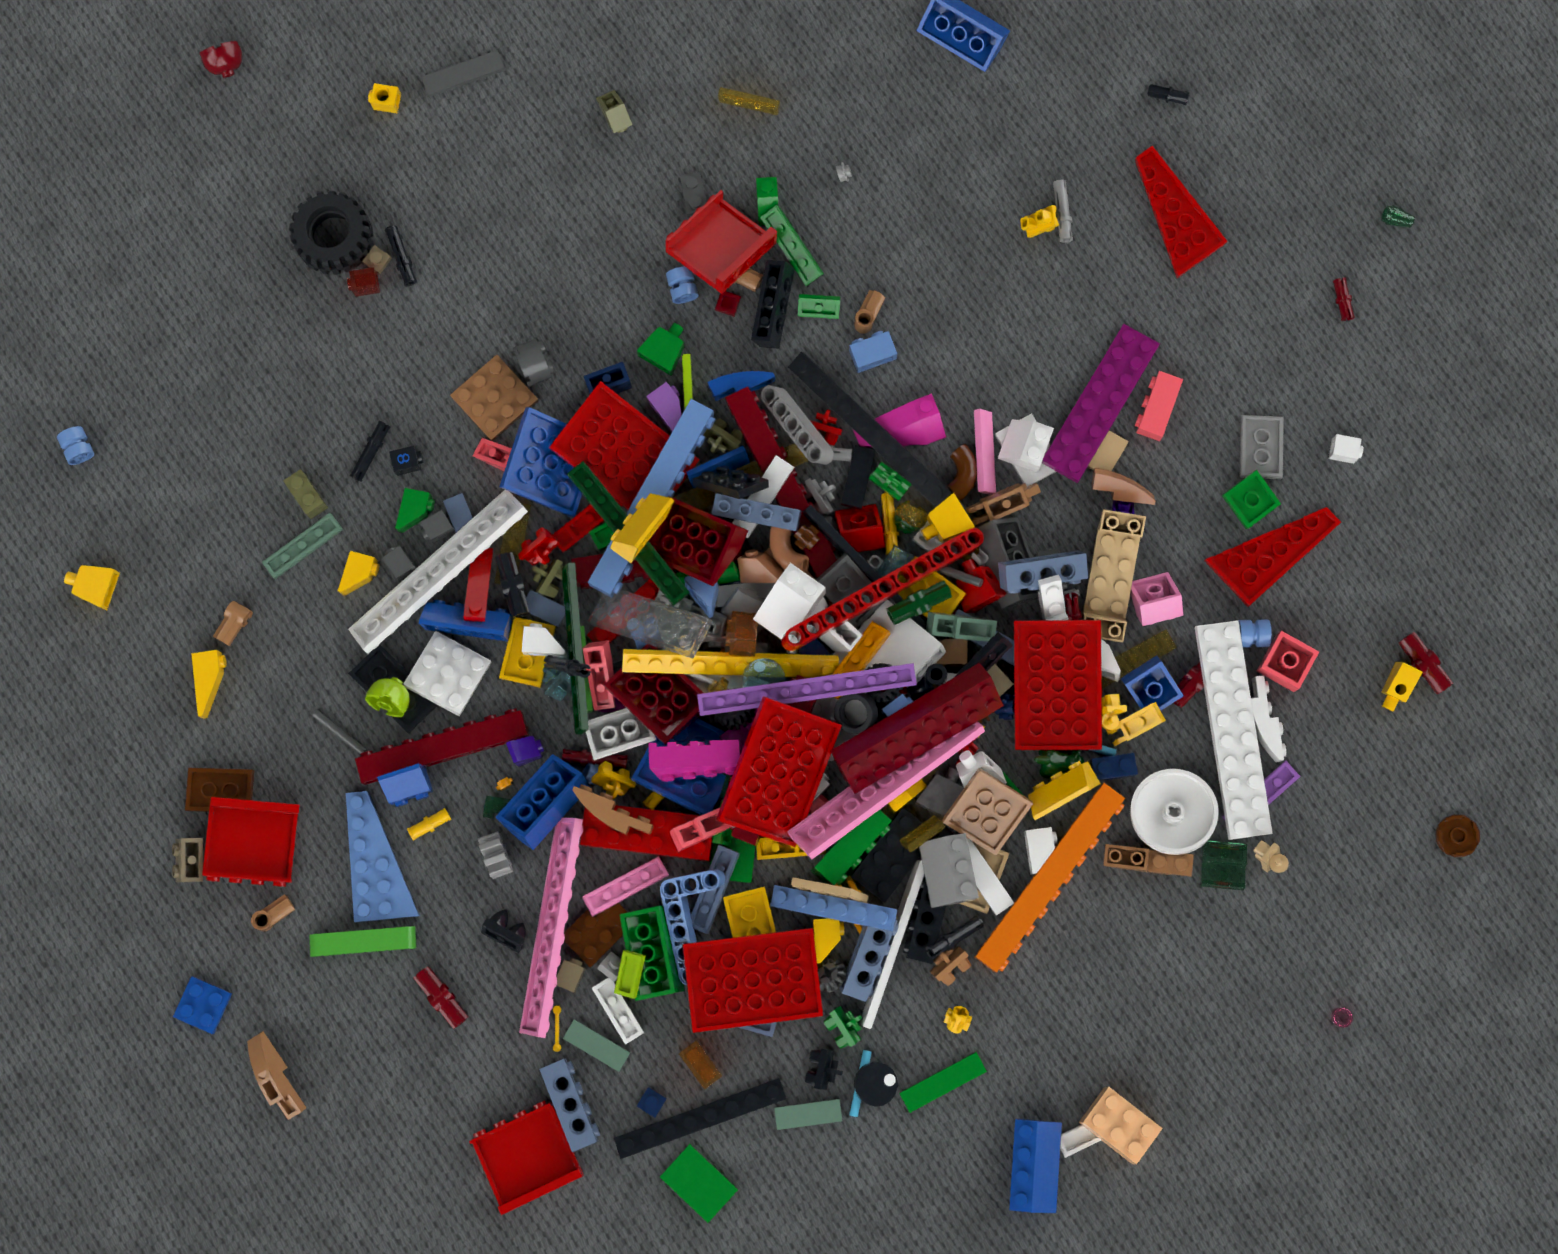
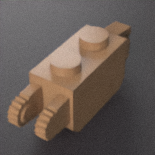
(1004, 502)

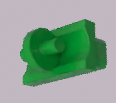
(890, 481)
(847, 1025)

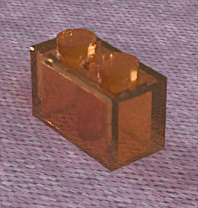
(742, 634)
(700, 1064)

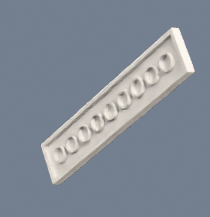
(437, 571)
(1233, 730)

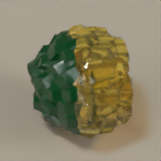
(909, 518)

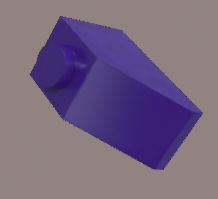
(525, 750)

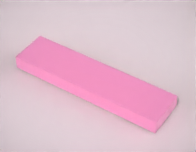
(984, 451)
(625, 886)

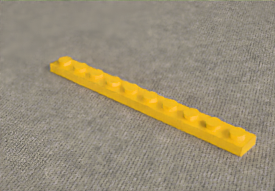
(724, 664)

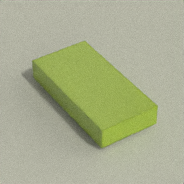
(629, 974)

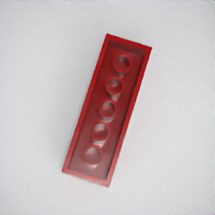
(660, 843)

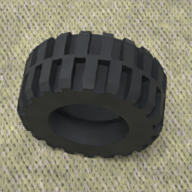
(322, 208)

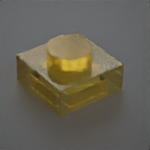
(719, 685)

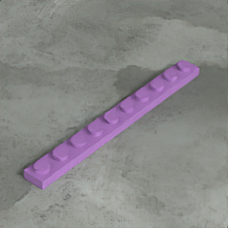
(808, 689)

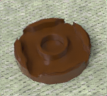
(1450, 839)

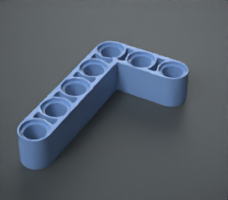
(684, 918)

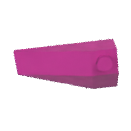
(912, 423)

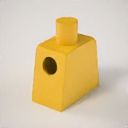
(947, 520)
(93, 584)
(1406, 678)

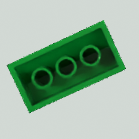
(648, 934)

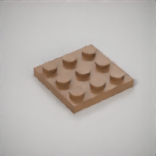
(494, 397)
(987, 811)

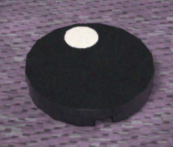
(875, 1084)

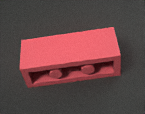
(1158, 405)

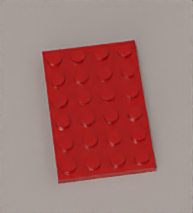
(613, 443)
(1058, 685)
(778, 770)
(752, 980)

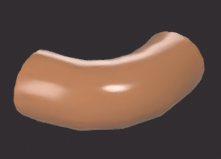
(783, 552)

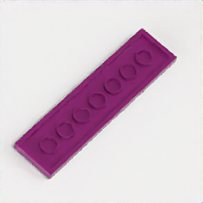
(1100, 403)

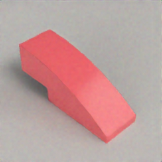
(698, 830)

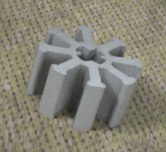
(495, 855)

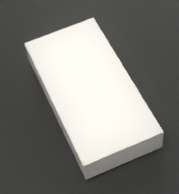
(1076, 1140)

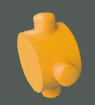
(504, 783)

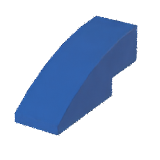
(734, 382)

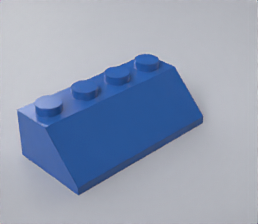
(963, 31)
(450, 620)
(542, 801)
(1035, 1166)

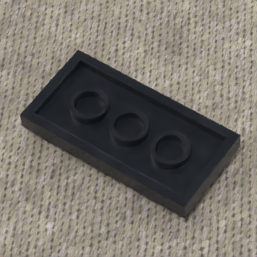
(382, 665)
(888, 861)

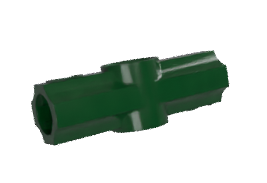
(919, 602)

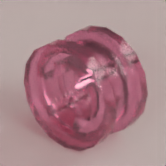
(1349, 1019)

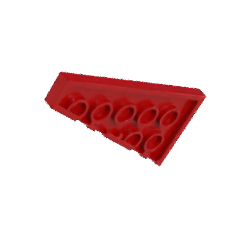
(1181, 221)
(1265, 559)

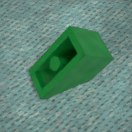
(766, 195)
(413, 509)

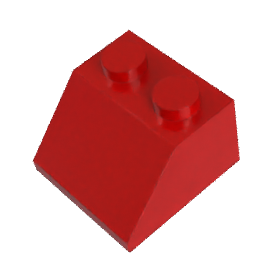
(861, 527)

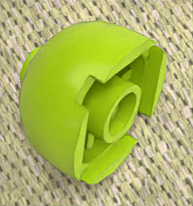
(388, 695)

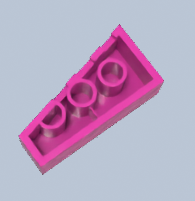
(694, 759)

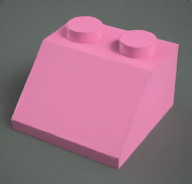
(1156, 599)

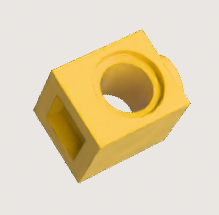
(391, 104)

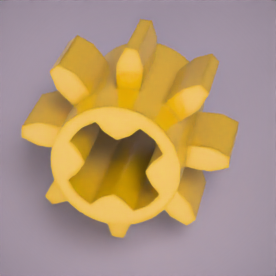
(957, 1019)

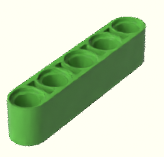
(362, 941)

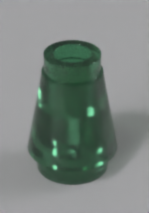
(1397, 217)

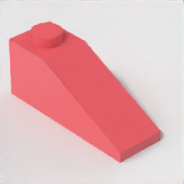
(492, 453)
(600, 660)

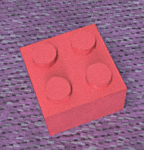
(1287, 661)

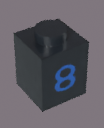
(406, 460)

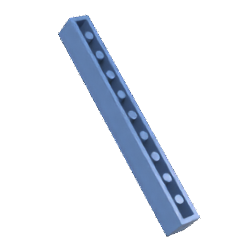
(660, 481)

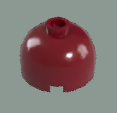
(222, 59)

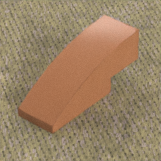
(1121, 487)

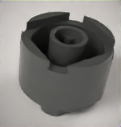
(533, 362)

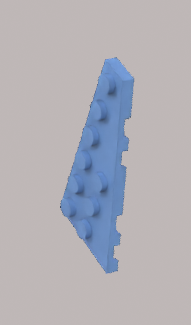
(375, 874)

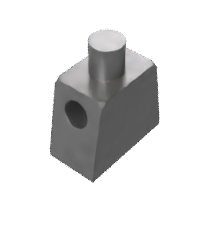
(941, 793)

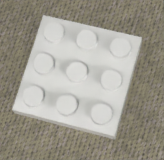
(447, 673)

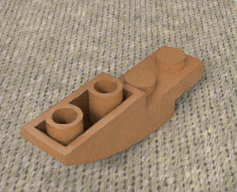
(603, 809)
(1148, 860)
(268, 1072)

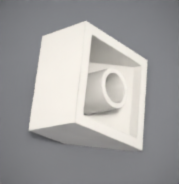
(1025, 444)

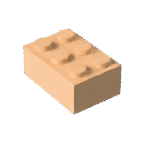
(1120, 1125)

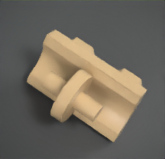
(1271, 857)

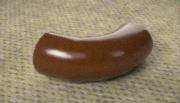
(966, 472)

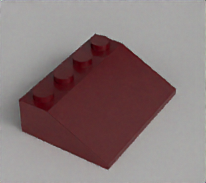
(697, 542)
(658, 700)

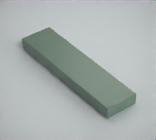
(302, 545)

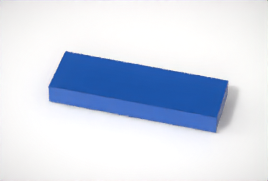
(732, 459)

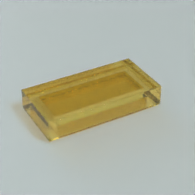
(922, 833)

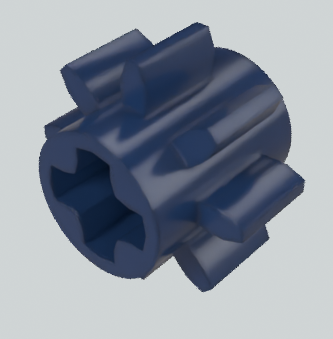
(1008, 710)

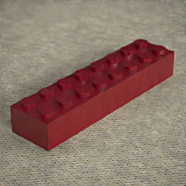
(917, 728)

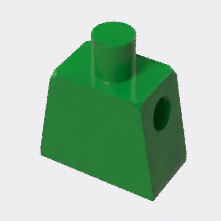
(663, 348)

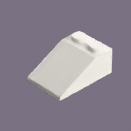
(789, 601)

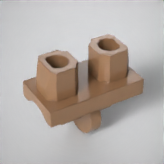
(947, 962)

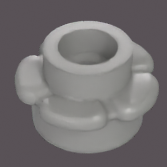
(843, 172)

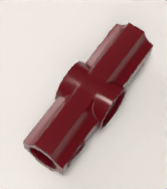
(1425, 661)
(1191, 683)
(440, 997)

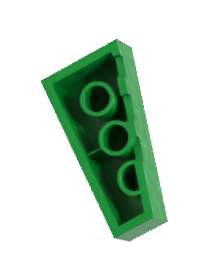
(849, 848)

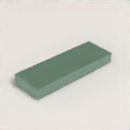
(596, 1045)
(808, 1114)

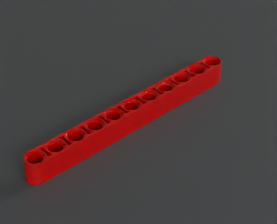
(874, 593)

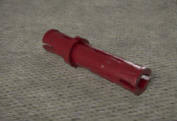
(584, 757)

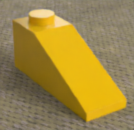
(208, 673)
(773, 849)

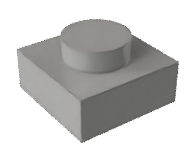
(610, 966)

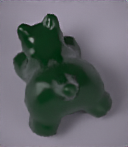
(1055, 761)

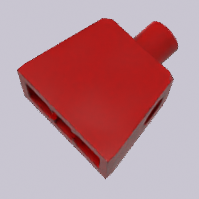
(979, 597)

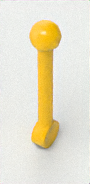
(556, 1010)

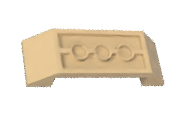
(1113, 572)

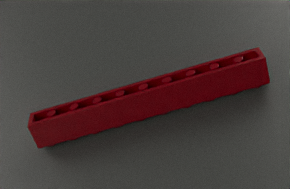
(764, 449)

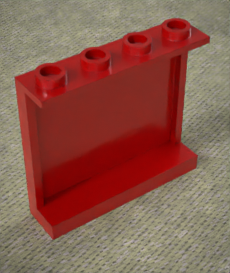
(719, 243)
(250, 841)
(526, 1157)

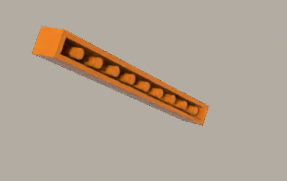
(1046, 882)

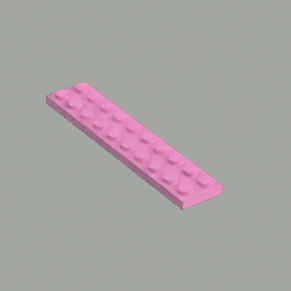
(850, 809)
(551, 927)

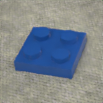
(202, 1005)

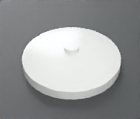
(1174, 811)

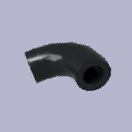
(934, 677)

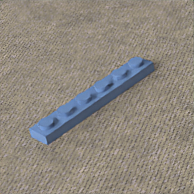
(833, 908)

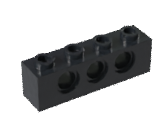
(772, 304)
(932, 930)

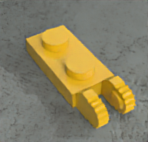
(1138, 723)

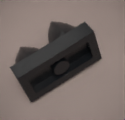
(496, 929)

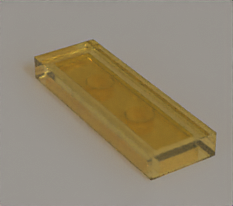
(749, 101)

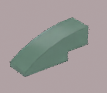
(960, 626)

